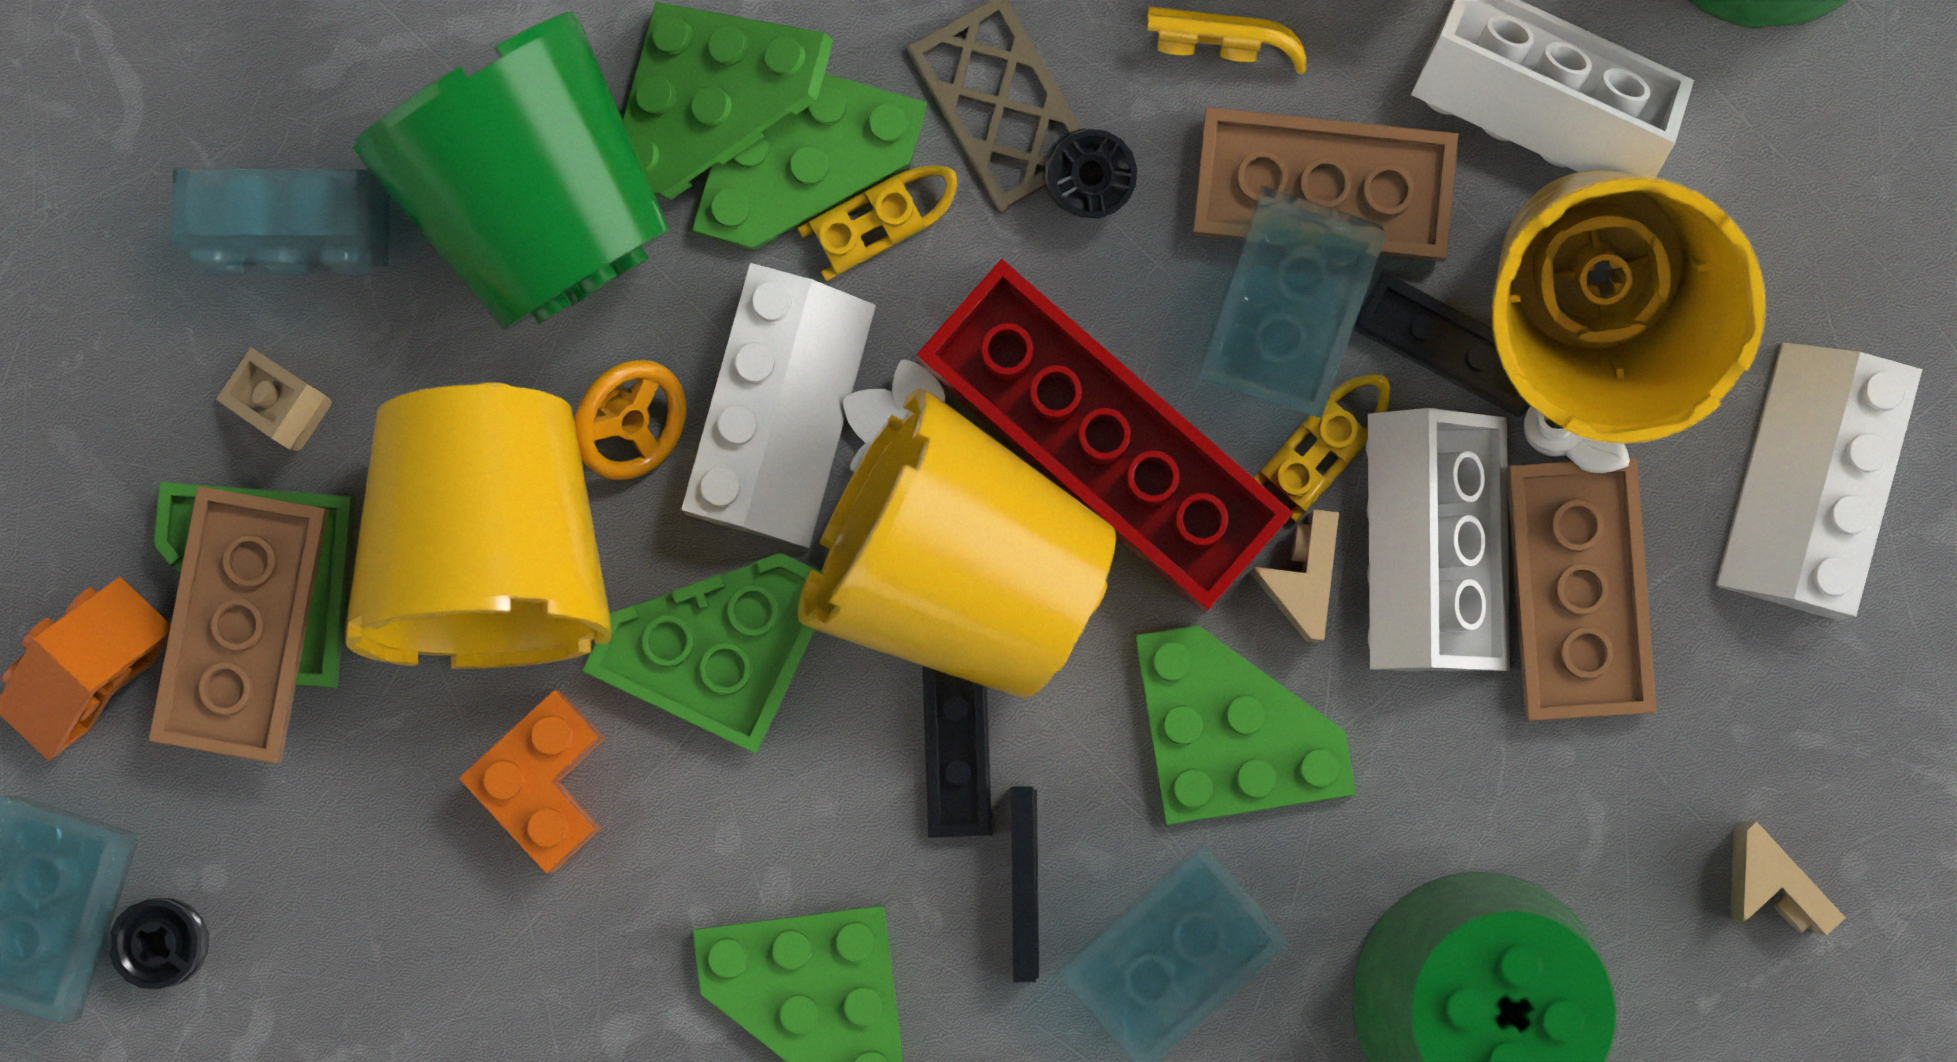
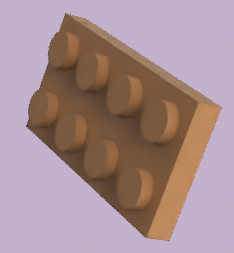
(1357, 168)
(1580, 591)
(239, 625)

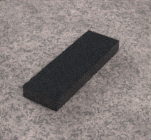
(1438, 340)
(956, 756)
(1024, 884)

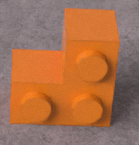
(79, 664)
(523, 776)

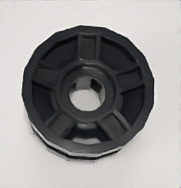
(1108, 191)
(185, 939)

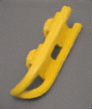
(1237, 35)
(891, 210)
(1335, 433)

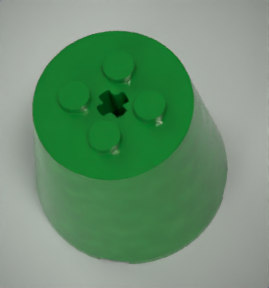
(521, 174)
(1458, 947)

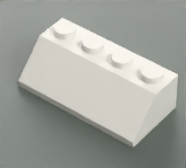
(1553, 88)
(778, 406)
(1819, 479)
(1438, 541)

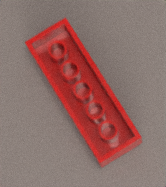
(1103, 436)

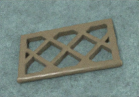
(947, 95)

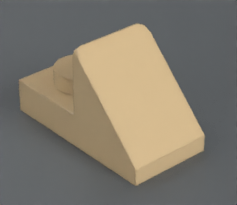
(274, 400)
(1305, 594)
(1764, 870)

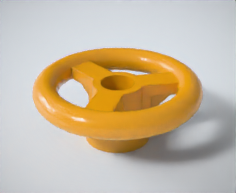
(621, 411)

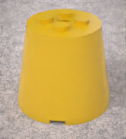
(1650, 340)
(476, 533)
(958, 556)

